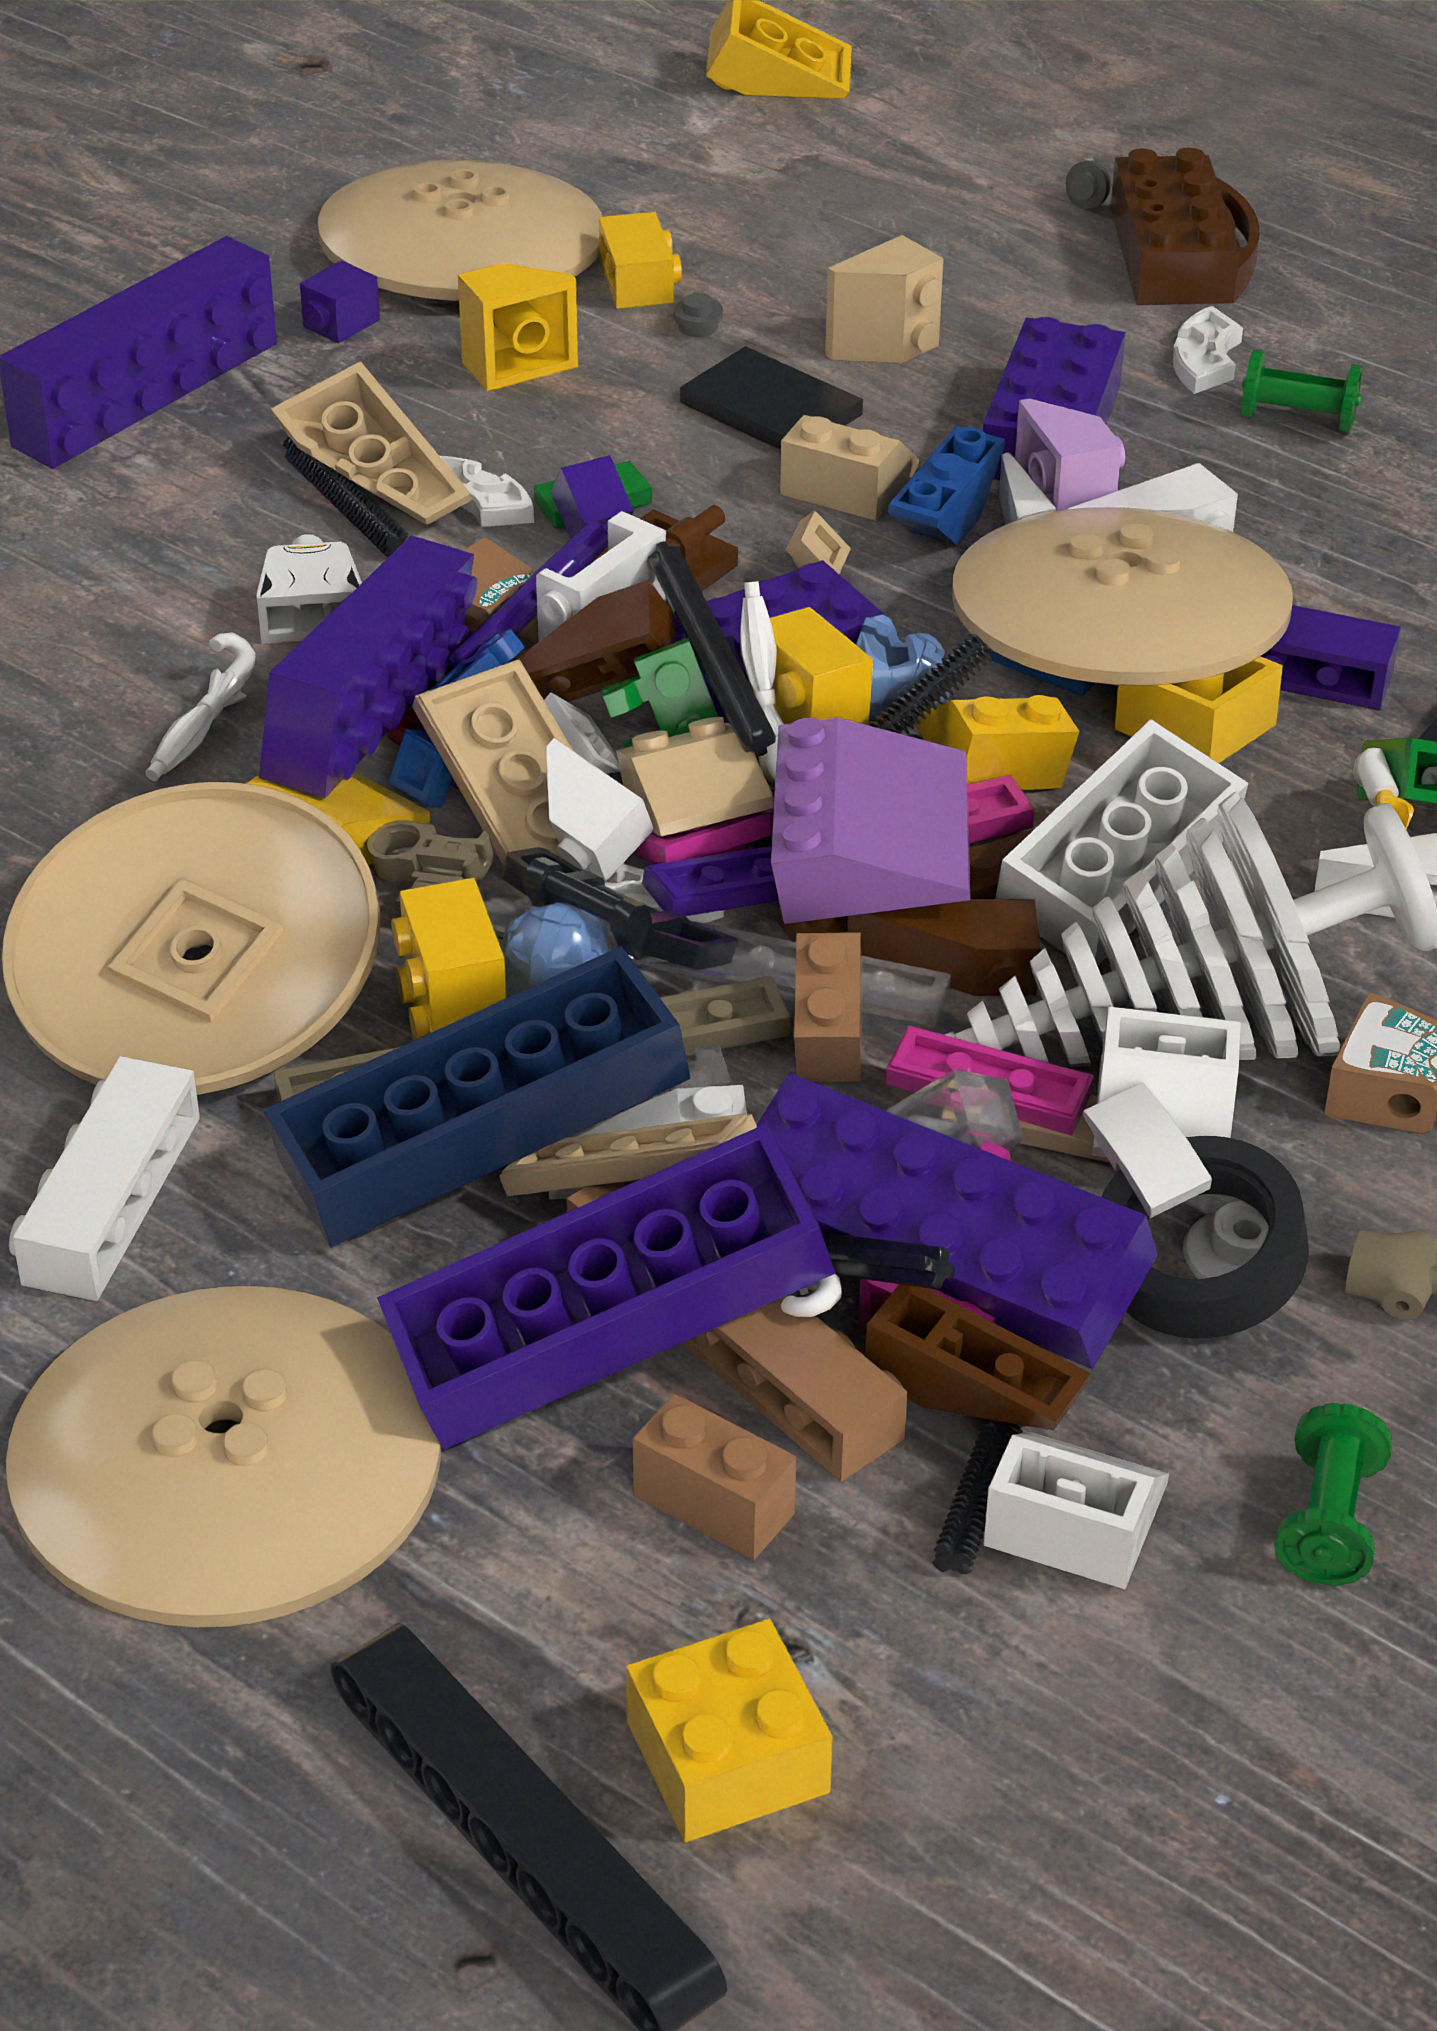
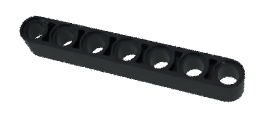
(530, 1832)

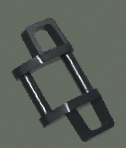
(635, 925)

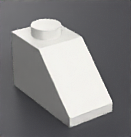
(592, 813)

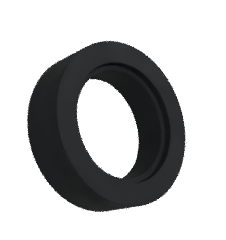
(1257, 1288)

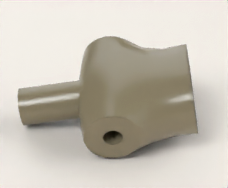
(1394, 1271)

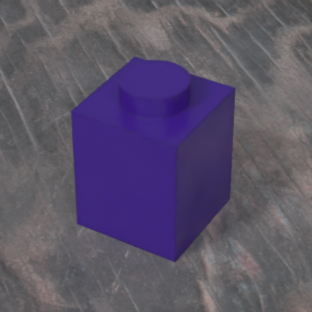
(339, 301)
(589, 494)

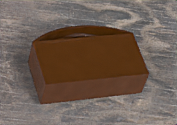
(1181, 229)

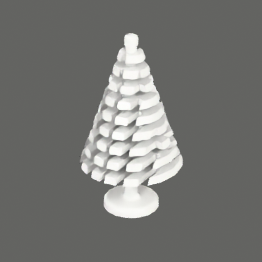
(1255, 941)

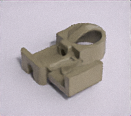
(432, 858)

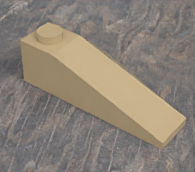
(370, 440)

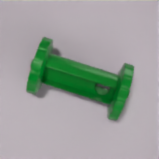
(1301, 391)
(1326, 1539)

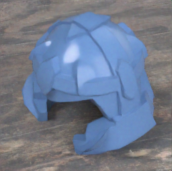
(896, 662)
(549, 943)

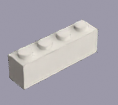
(105, 1179)

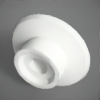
(1224, 1240)

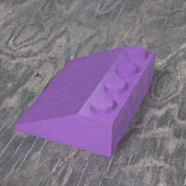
(866, 821)

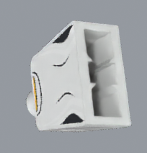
(302, 587)

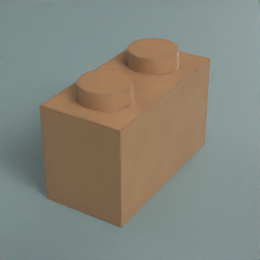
(828, 1007)
(714, 1476)

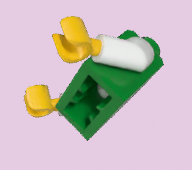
(1398, 774)

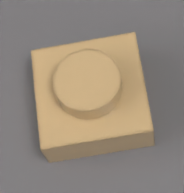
(816, 542)

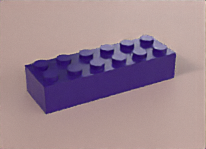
(137, 351)
(365, 666)
(1022, 1243)
(605, 1286)

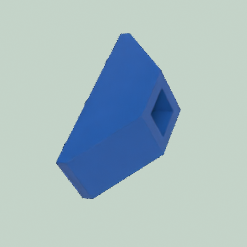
(950, 487)

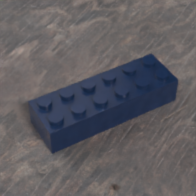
(477, 1095)

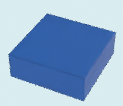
(420, 770)

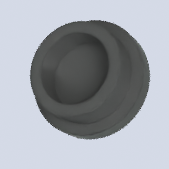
(1088, 184)
(698, 315)

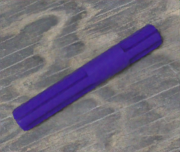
(522, 605)

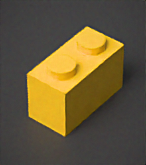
(638, 260)

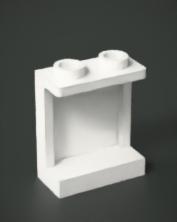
(622, 566)

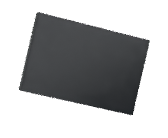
(766, 396)

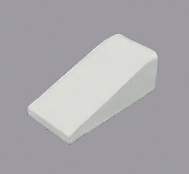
(1019, 493)

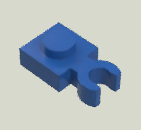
(491, 654)

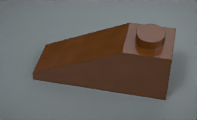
(601, 643)
(972, 940)
(967, 1363)

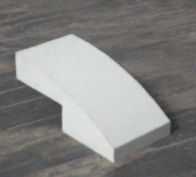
(1148, 1149)

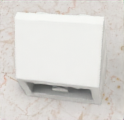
(1181, 1059)
(1071, 1507)

